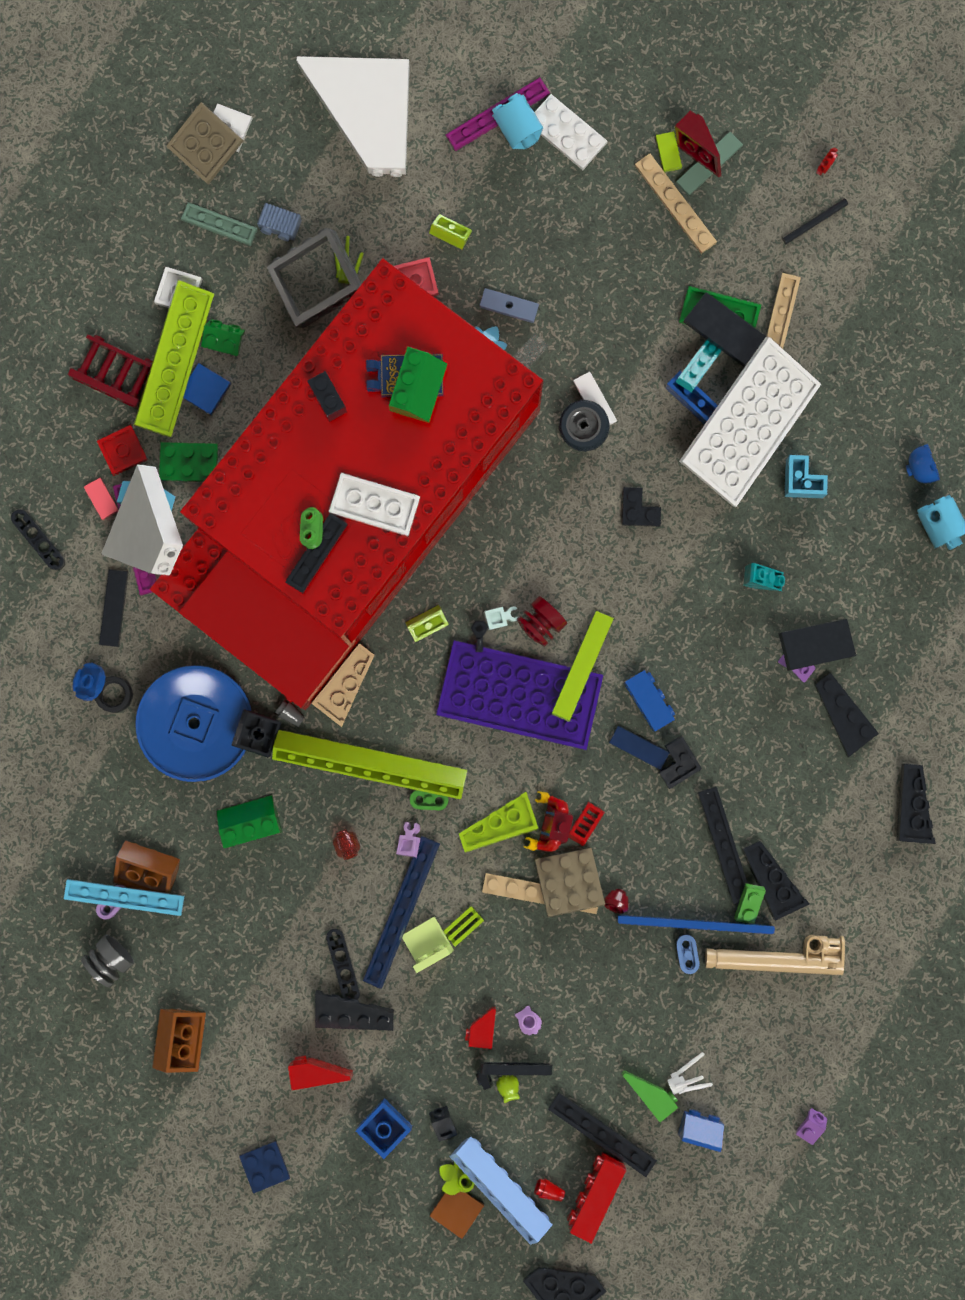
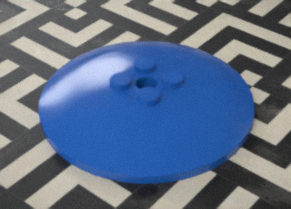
(164, 720)

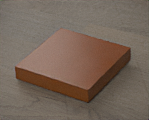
(457, 1212)

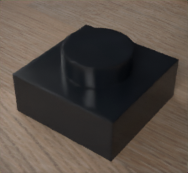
(484, 1080)

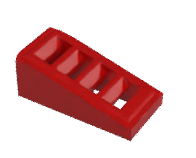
(577, 838)

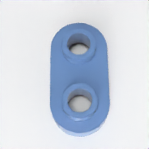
(688, 953)

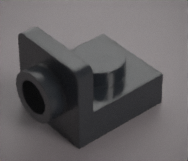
(442, 1123)

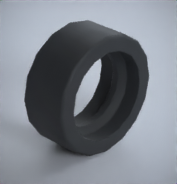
(127, 699)

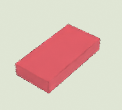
(101, 498)

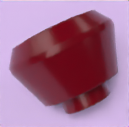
(617, 901)

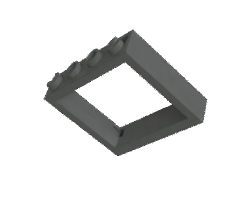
(330, 303)

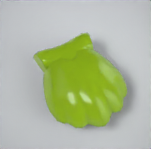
(508, 1087)

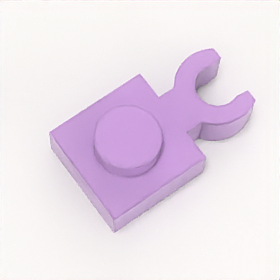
(409, 843)

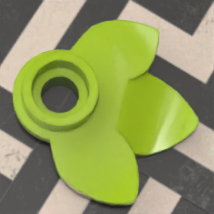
(453, 1176)

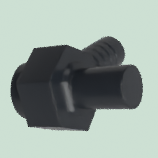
(479, 629)

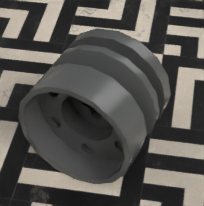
(103, 965)

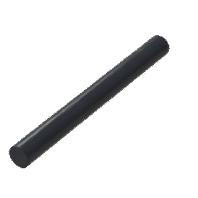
(815, 221)

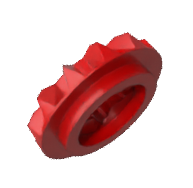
(827, 161)

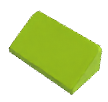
(450, 231)
(427, 623)

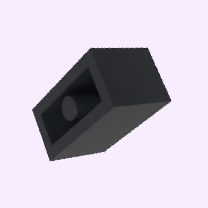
(327, 396)

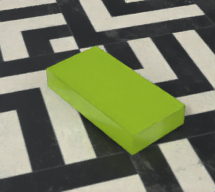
(668, 151)

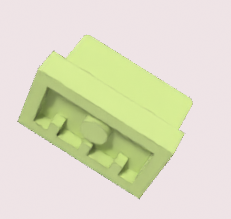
(427, 944)

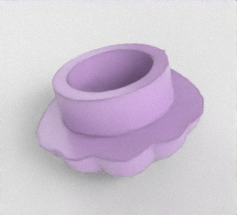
(528, 1021)

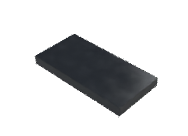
(724, 329)
(817, 644)

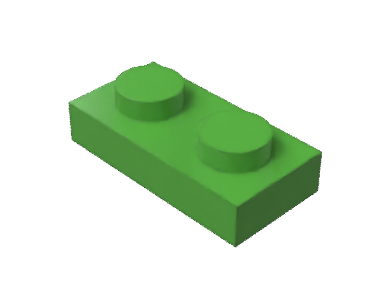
(749, 903)

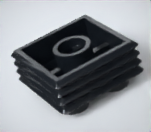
(266, 727)

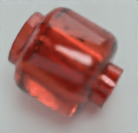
(346, 844)

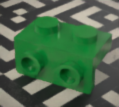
(222, 337)

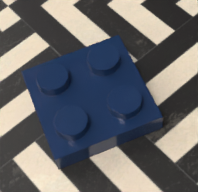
(264, 1167)

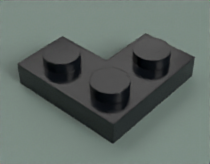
(633, 511)
(684, 763)

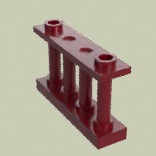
(97, 382)

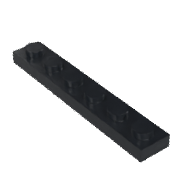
(723, 842)
(602, 1134)

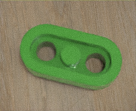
(311, 526)
(428, 801)

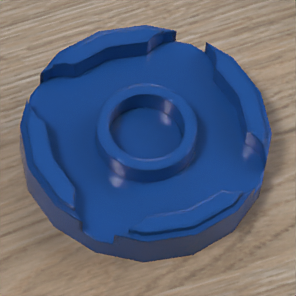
(89, 682)

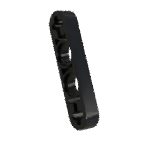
(38, 540)
(346, 964)
(515, 1068)

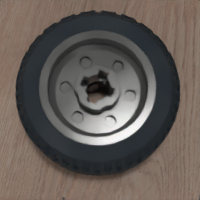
(575, 416)

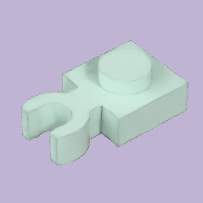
(497, 617)

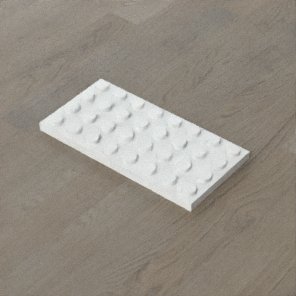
(750, 422)

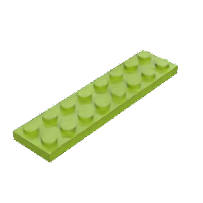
(174, 359)

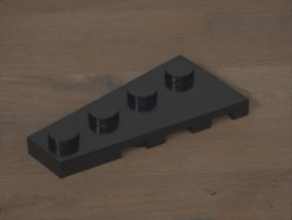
(849, 722)
(913, 808)
(780, 893)
(350, 1014)

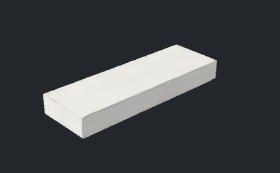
(590, 391)

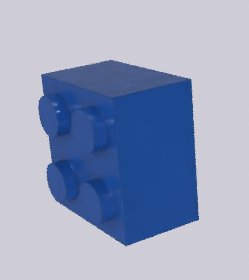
(384, 1128)

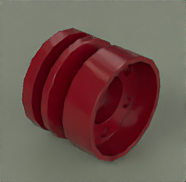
(543, 620)

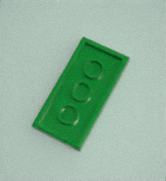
(745, 309)

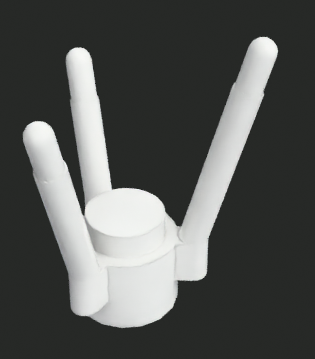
(679, 1085)

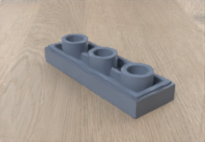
(497, 303)

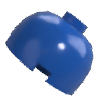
(922, 465)

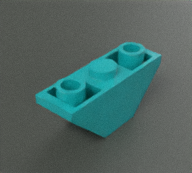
(762, 577)

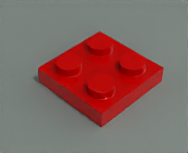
(122, 450)

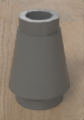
(289, 713)

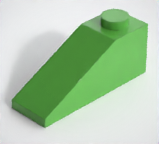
(654, 1097)

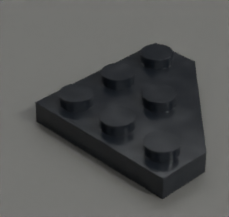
(563, 1285)

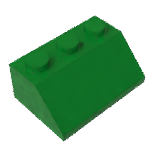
(417, 385)
(248, 822)

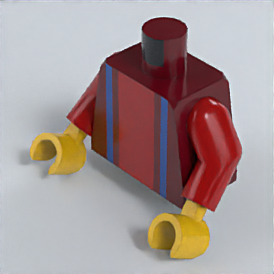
(555, 825)

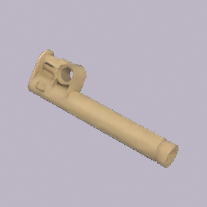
(821, 960)

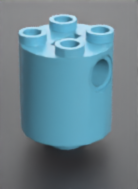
(518, 122)
(946, 527)

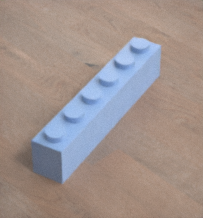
(501, 1190)

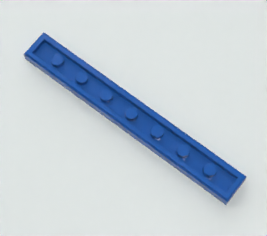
(695, 924)

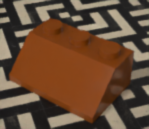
(145, 868)
(179, 1040)

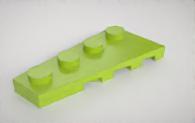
(505, 823)

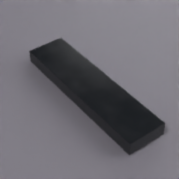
(314, 558)
(113, 608)

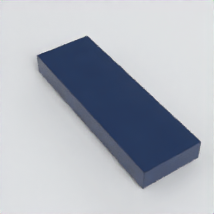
(639, 747)

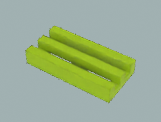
(475, 915)

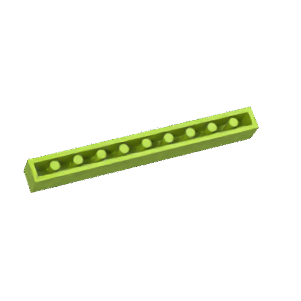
(369, 764)

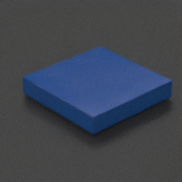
(205, 389)

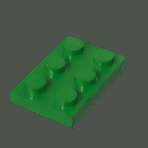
(187, 461)

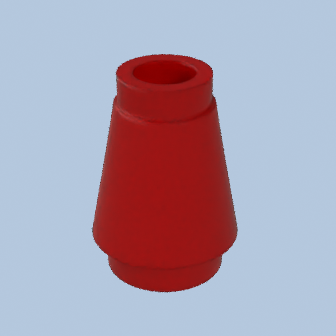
(548, 1190)

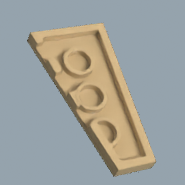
(342, 688)

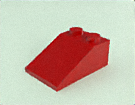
(313, 1072)

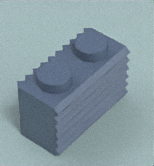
(279, 222)

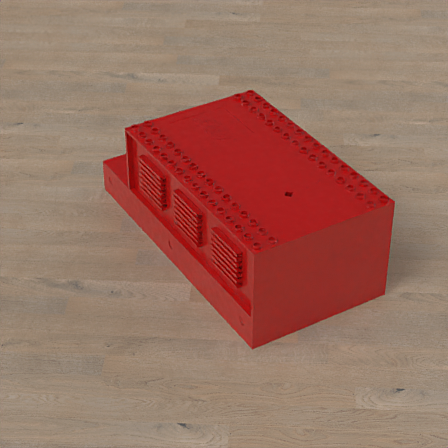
(292, 459)

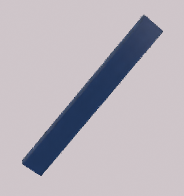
(401, 913)

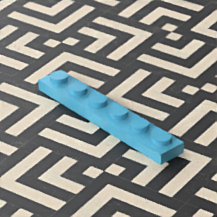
(124, 897)

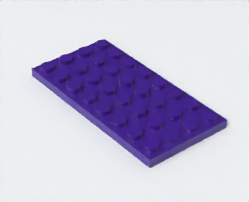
(515, 695)

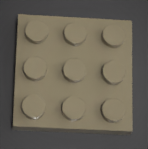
(205, 143)
(569, 882)

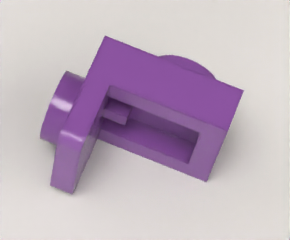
(812, 1127)

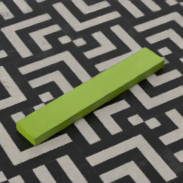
(582, 666)

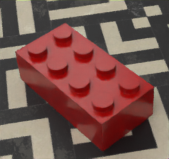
(596, 1197)

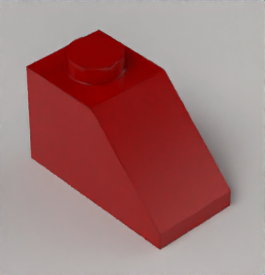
(482, 1030)

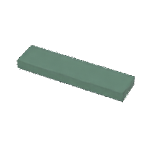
(699, 174)
(219, 224)

